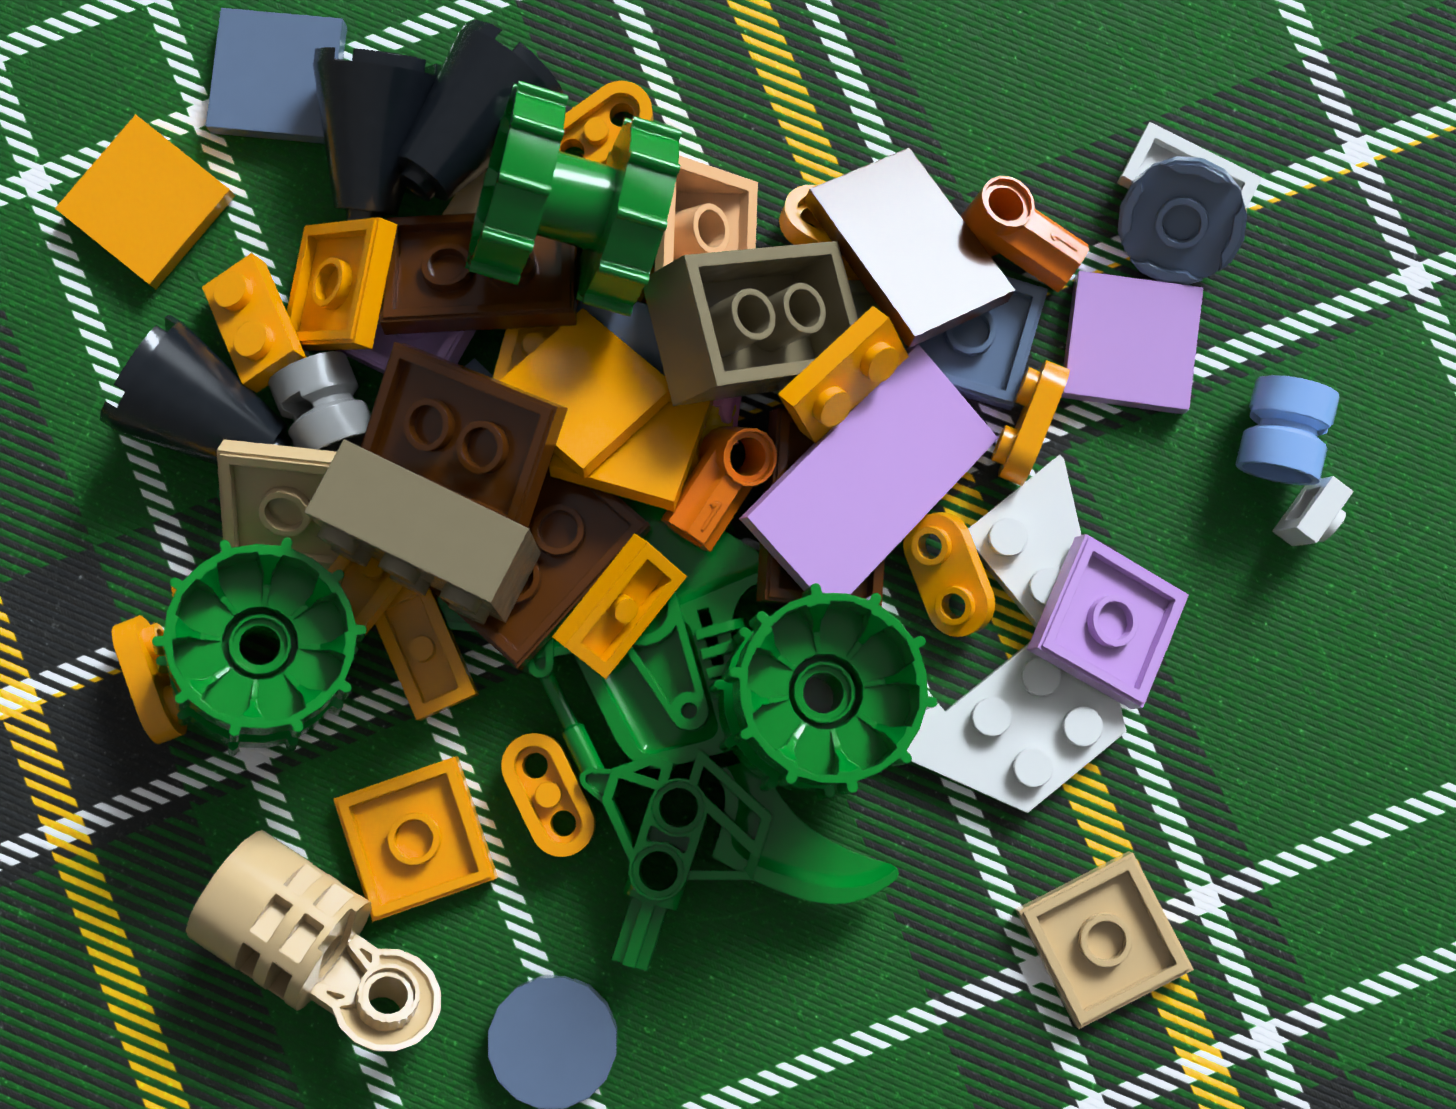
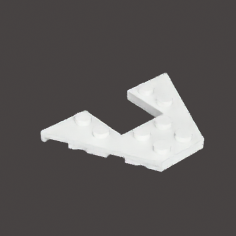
(1028, 719)

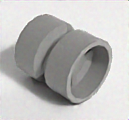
(320, 401)

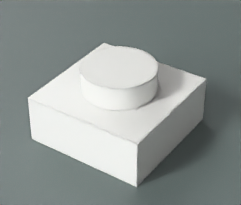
(1314, 513)

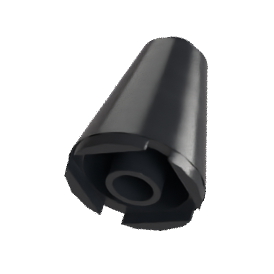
(463, 111)
(365, 122)
(188, 398)

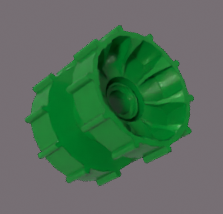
(606, 209)
(266, 594)
(874, 685)

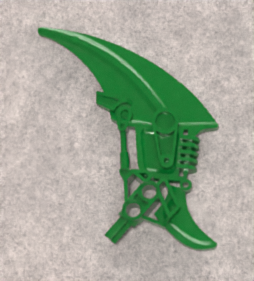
(668, 718)

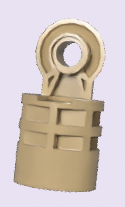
(302, 942)

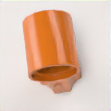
(1009, 225)
(717, 490)

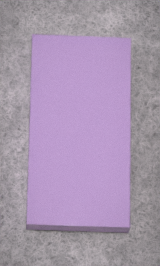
(870, 478)

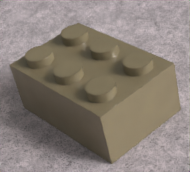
(746, 317)
(422, 534)

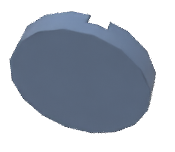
(1182, 220)
(552, 1042)

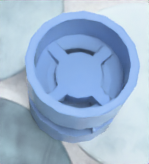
(1289, 420)

